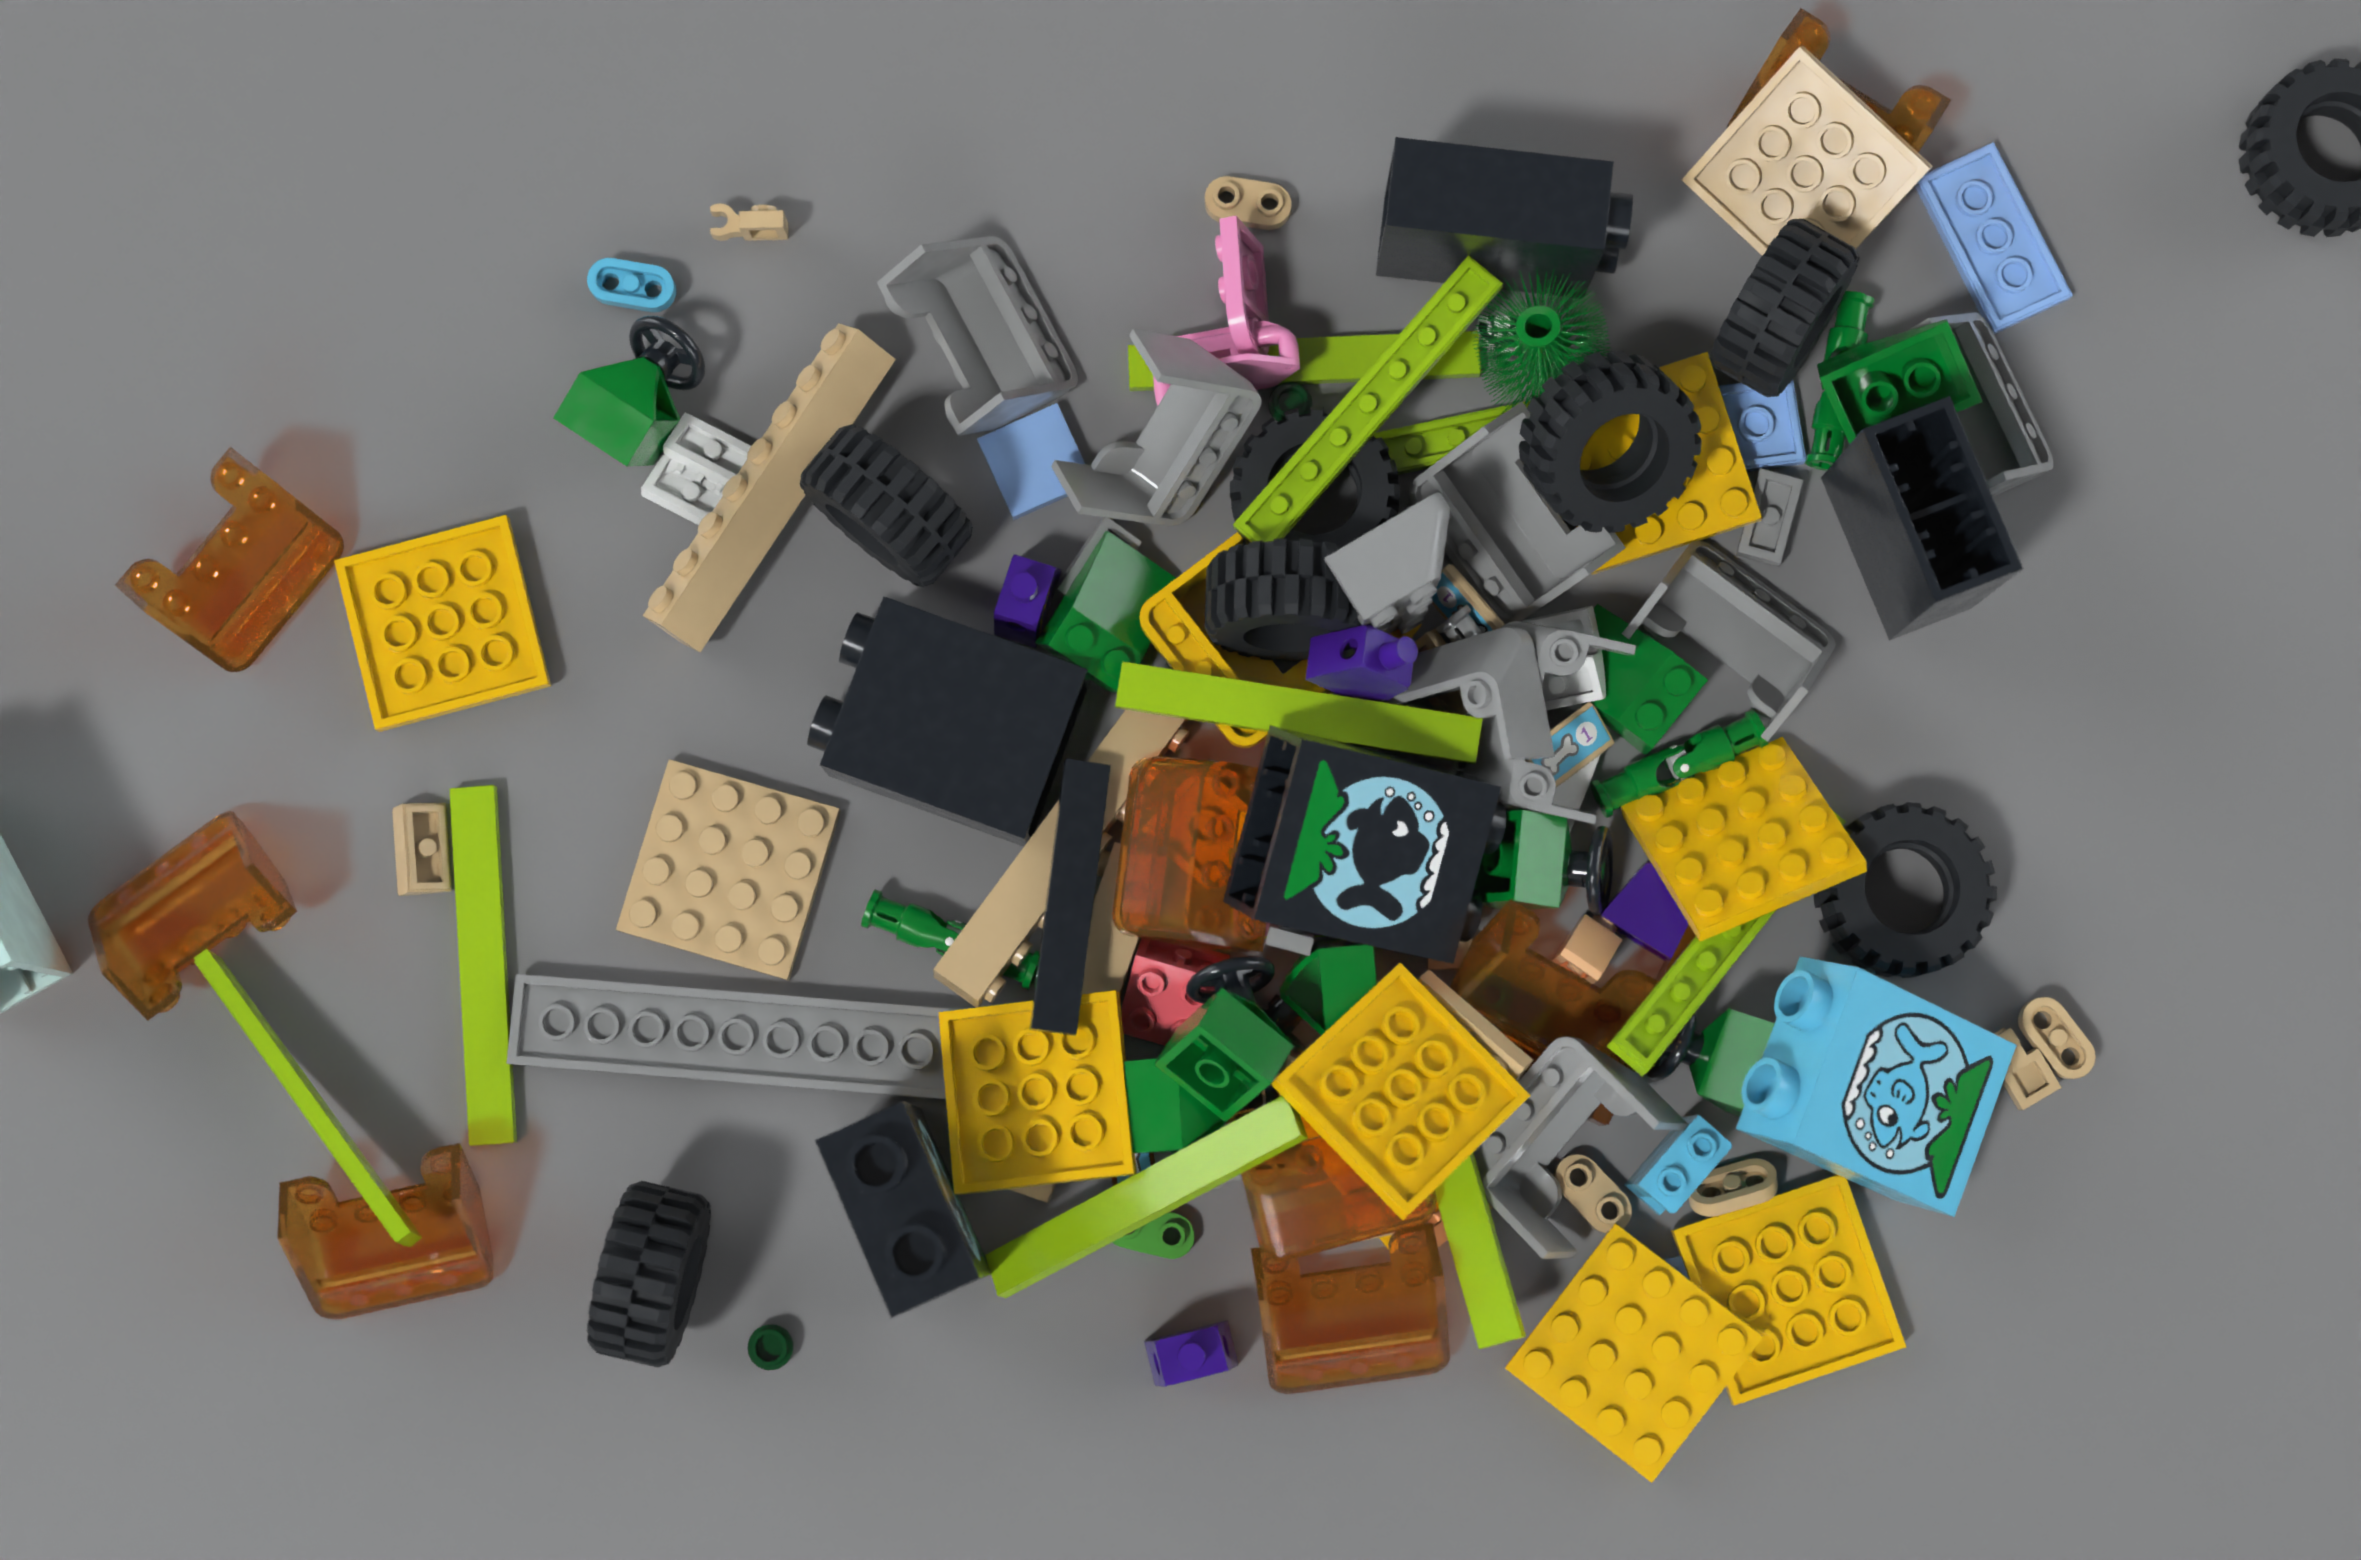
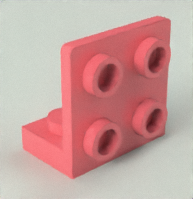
(1157, 988)

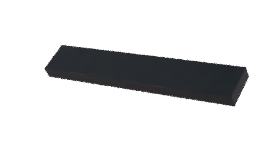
(1070, 897)

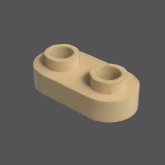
(1247, 202)
(2058, 1035)
(1735, 1188)
(1593, 1193)

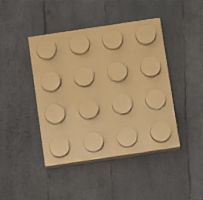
(1808, 155)
(728, 869)

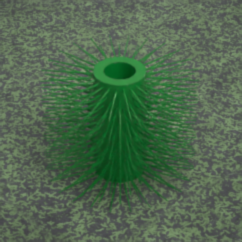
(1538, 339)

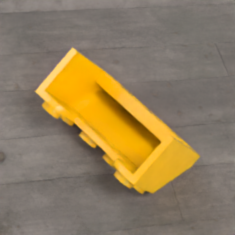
(1176, 628)

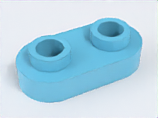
(633, 284)

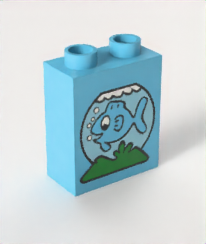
(1875, 1084)

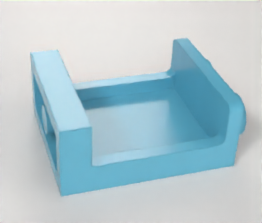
(1678, 1165)

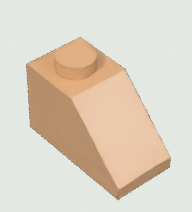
(1589, 947)

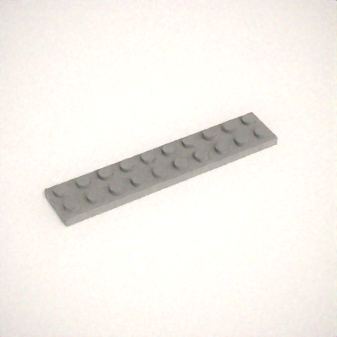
(726, 1036)

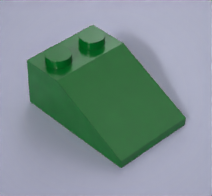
(1897, 377)
(1101, 612)
(1642, 689)

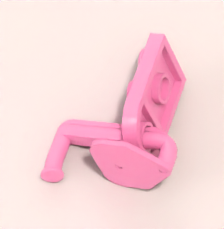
(1249, 328)

